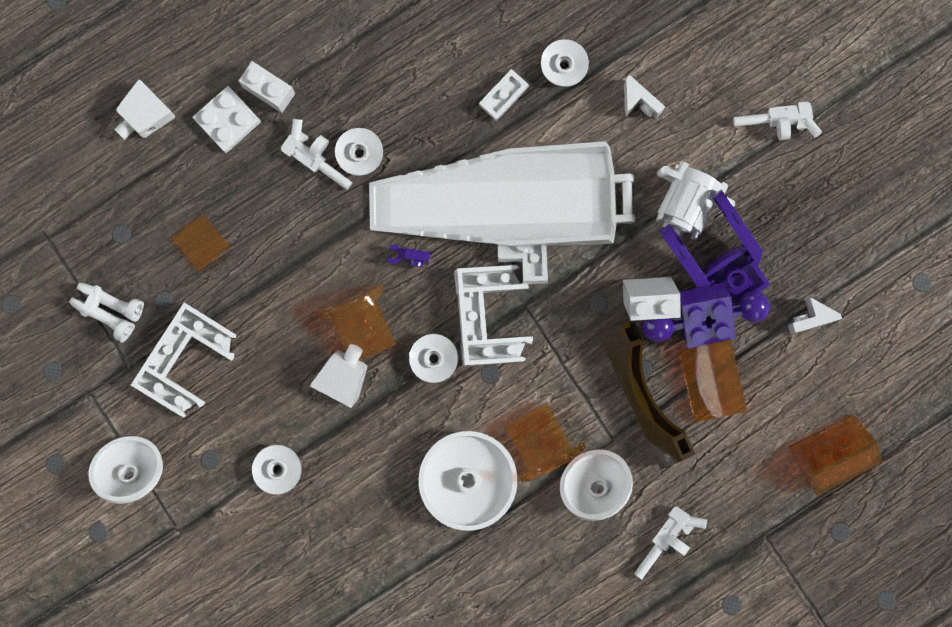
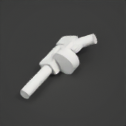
(783, 118)
(311, 155)
(668, 537)

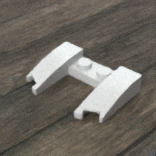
(474, 345)
(152, 376)

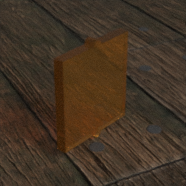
(201, 242)

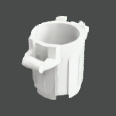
(688, 199)

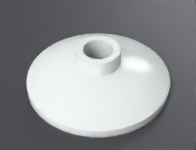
(568, 52)
(355, 140)
(433, 345)
(264, 469)

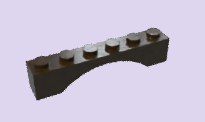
(665, 439)

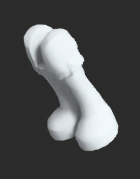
(121, 327)

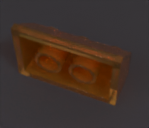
(713, 381)
(836, 454)

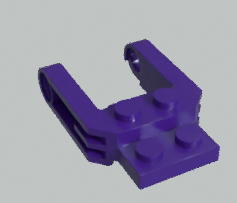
(734, 268)

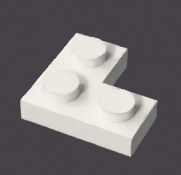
(533, 261)

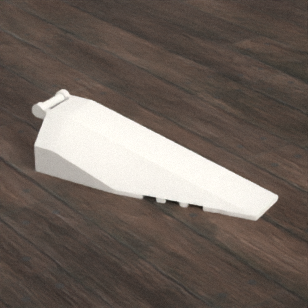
(509, 198)

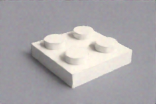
(226, 119)

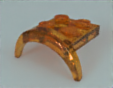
(361, 323)
(541, 443)

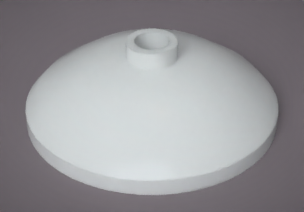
(118, 462)
(590, 473)

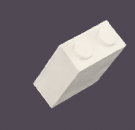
(651, 298)

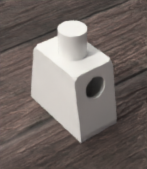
(142, 112)
(342, 376)

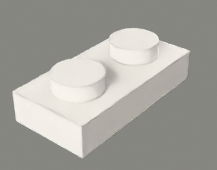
(503, 95)

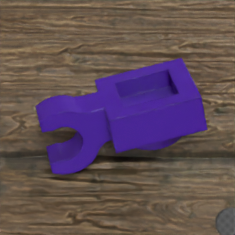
(415, 257)

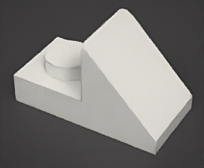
(637, 94)
(818, 314)

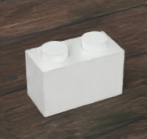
(266, 87)

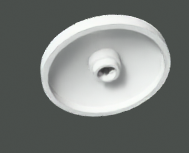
(467, 480)

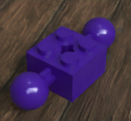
(708, 316)

